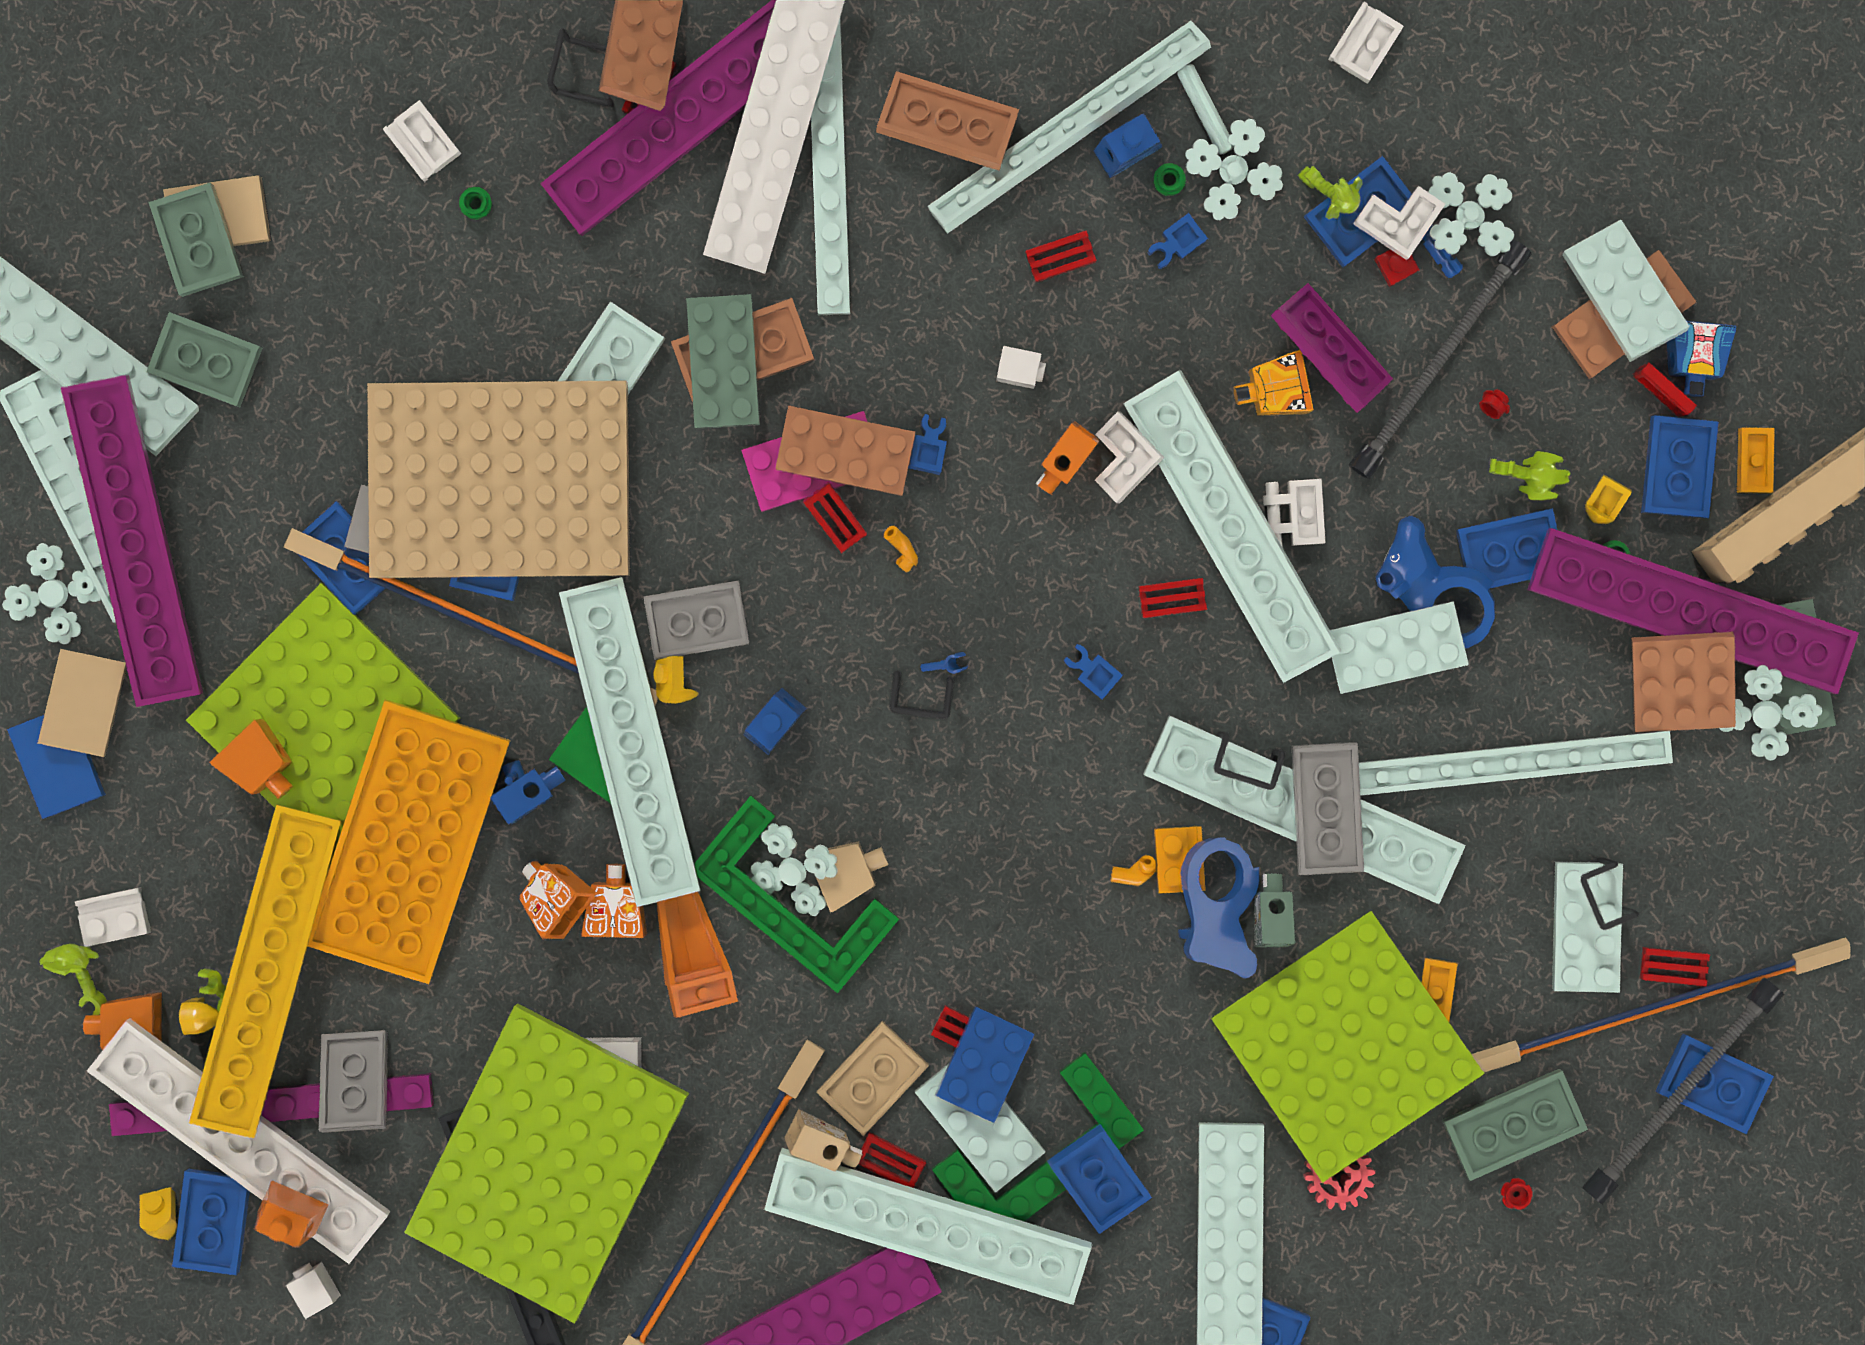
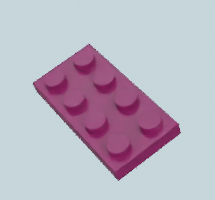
(776, 487)

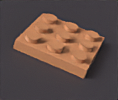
(1683, 682)

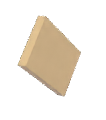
(242, 208)
(82, 703)
(872, 1078)

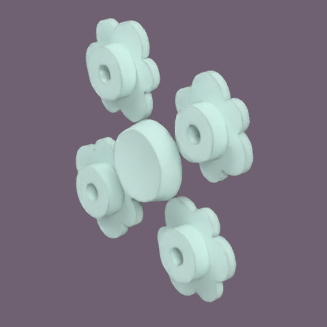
(1234, 169)
(1471, 215)
(51, 593)
(1768, 714)
(793, 871)

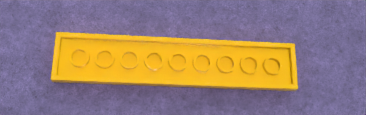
(265, 972)

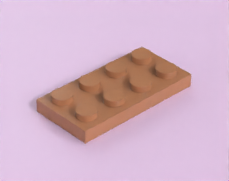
(641, 50)
(947, 120)
(1589, 336)
(778, 342)
(845, 450)

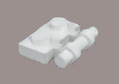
(1305, 511)

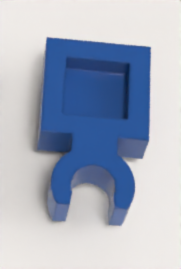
(1180, 239)
(927, 450)
(1096, 674)

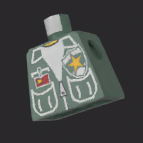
(1272, 928)

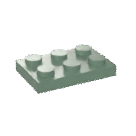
(196, 239)
(204, 359)

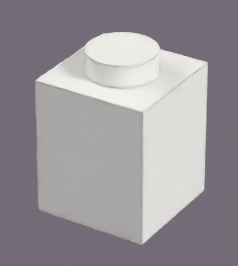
(1020, 367)
(312, 1289)

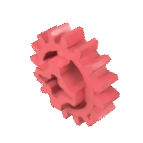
(1341, 1194)

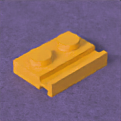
(1170, 851)

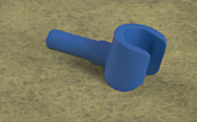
(949, 664)
(513, 771)

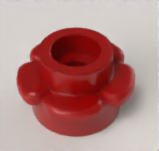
(1494, 403)
(1524, 1197)

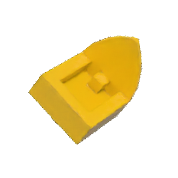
(1606, 500)
(670, 681)
(197, 1016)
(159, 1213)

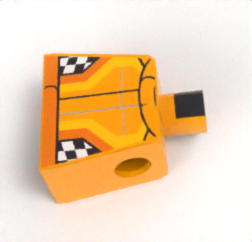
(1277, 387)

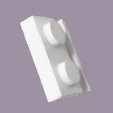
(1366, 42)
(421, 141)
(112, 917)

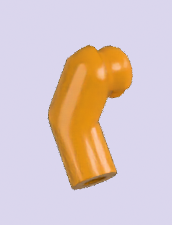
(903, 545)
(1136, 874)

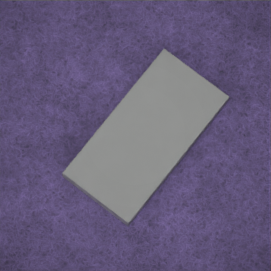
(1327, 808)

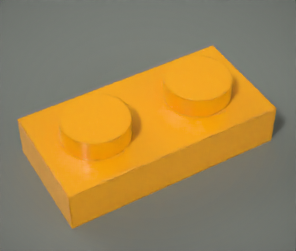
(1755, 460)
(1439, 982)

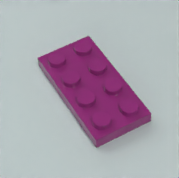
(1332, 347)

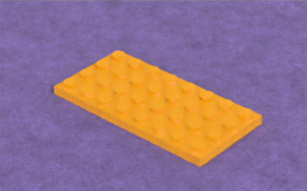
(407, 841)

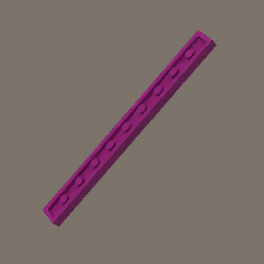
(287, 1104)

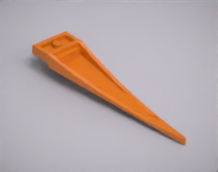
(692, 957)

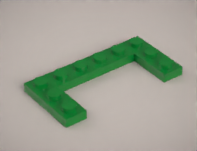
(828, 962)
(1043, 1184)

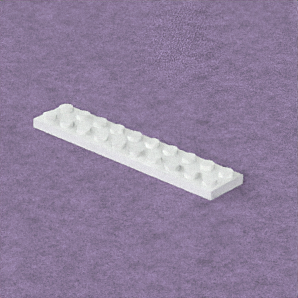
(772, 131)
(165, 1090)

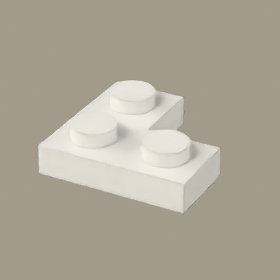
(1401, 229)
(1133, 459)

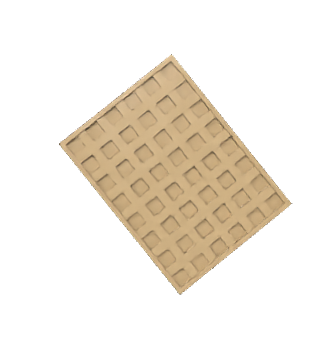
(498, 479)

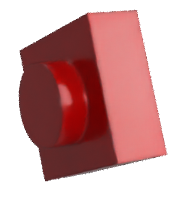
(1395, 267)

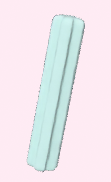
(1205, 108)

